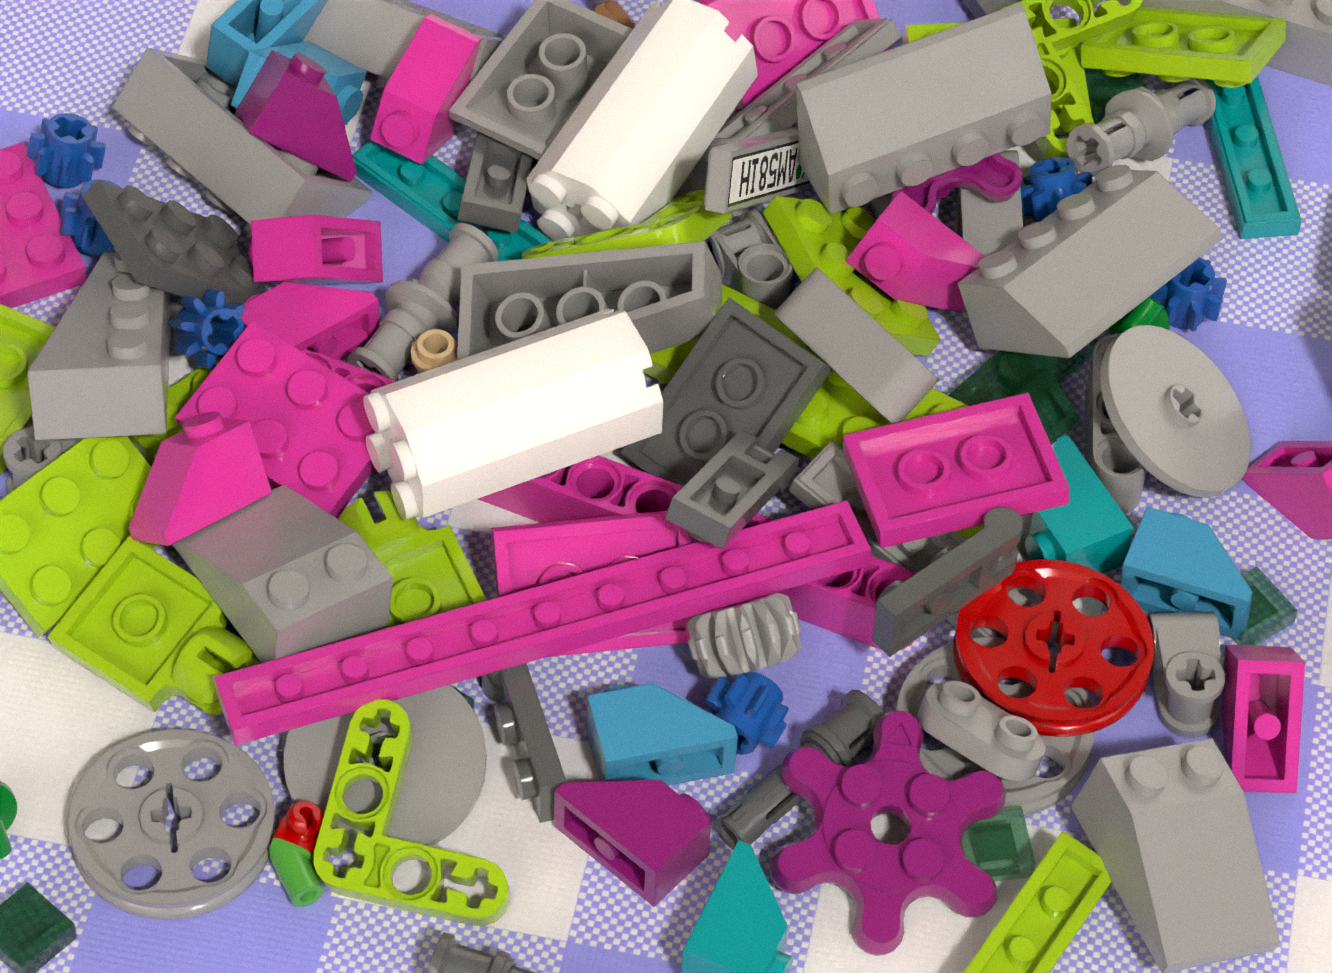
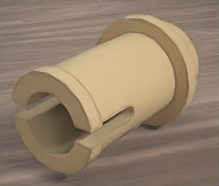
(433, 350)

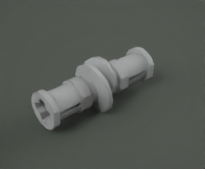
(1140, 124)
(423, 303)

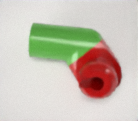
(294, 851)

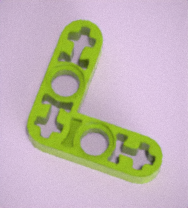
(1052, 38)
(678, 222)
(384, 854)

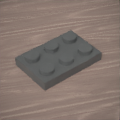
(171, 245)
(730, 381)

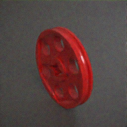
(1080, 647)

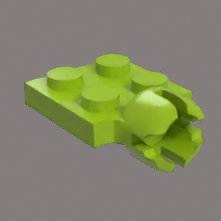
(425, 564)
(151, 631)

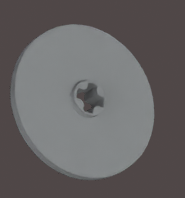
(1175, 411)
(440, 776)

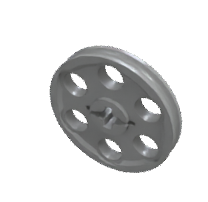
(1033, 794)
(143, 818)

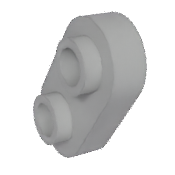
(981, 731)

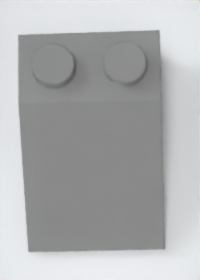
(539, 75)
(290, 575)
(1180, 853)

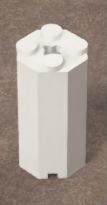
(643, 122)
(513, 413)

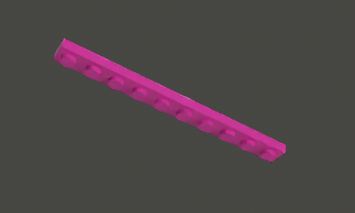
(539, 622)

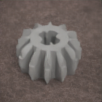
(744, 636)

